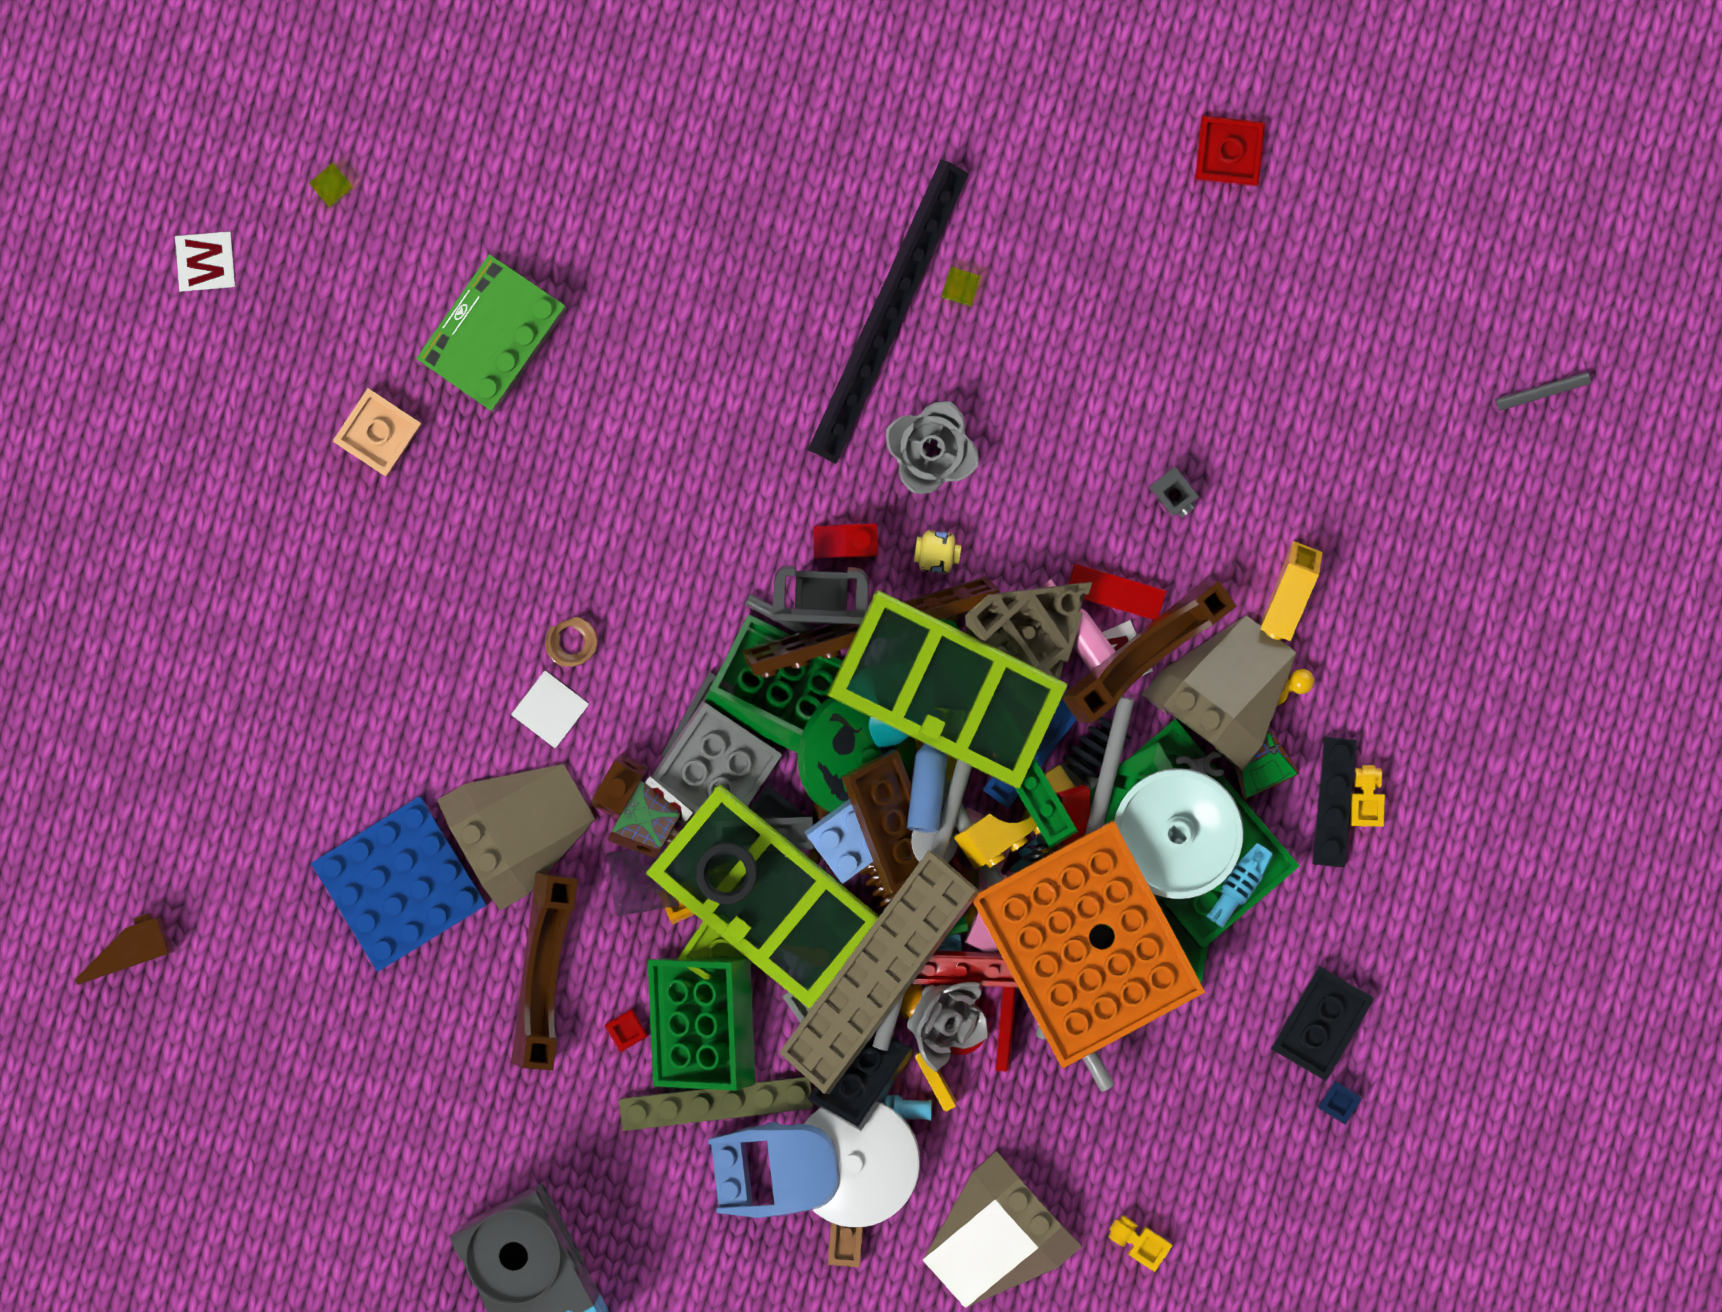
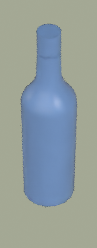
(927, 790)

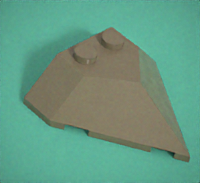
(1031, 624)

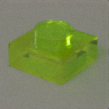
(331, 185)

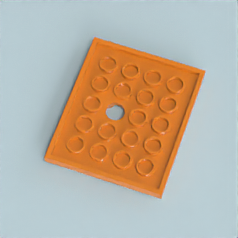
(1043, 930)

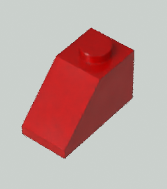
(845, 541)

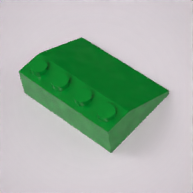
(774, 704)
(701, 1025)

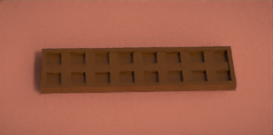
(831, 638)

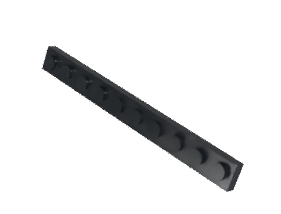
(888, 311)

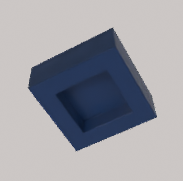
(1339, 1102)

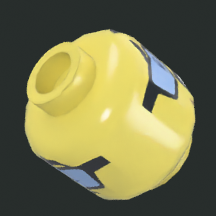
(937, 552)

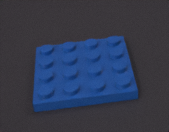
(399, 883)

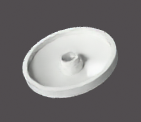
(874, 1167)

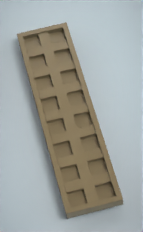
(879, 971)

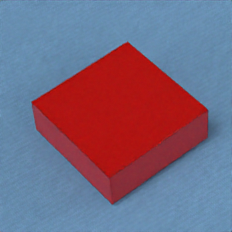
(626, 1030)

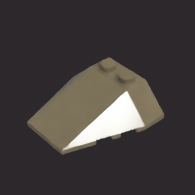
(1227, 689)
(516, 827)
(996, 1236)

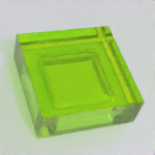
(960, 286)

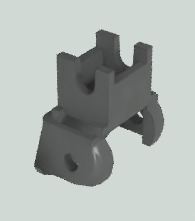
(820, 596)

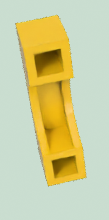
(990, 837)

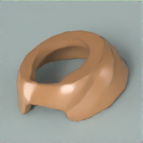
(567, 660)

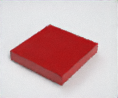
(1229, 151)

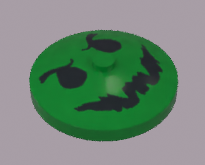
(835, 744)

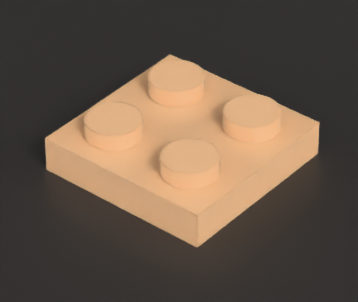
(377, 432)

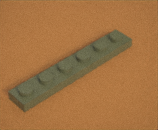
(711, 1105)

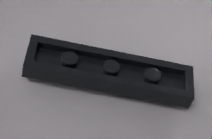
(1334, 802)

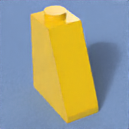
(1291, 591)

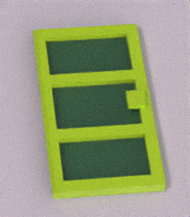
(947, 689)
(795, 919)

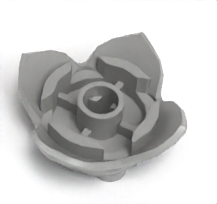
(940, 423)
(946, 1020)

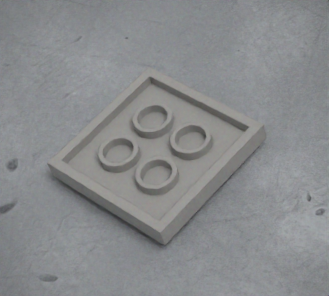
(714, 753)

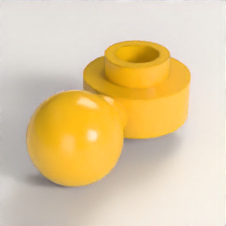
(1300, 682)

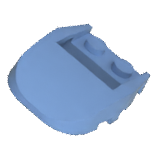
(800, 1166)

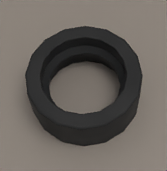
(702, 873)

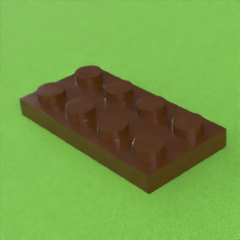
(881, 804)

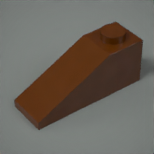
(133, 946)

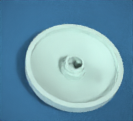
(1181, 831)

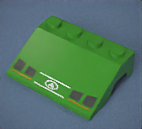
(492, 333)

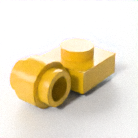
(1367, 807)
(1147, 1246)

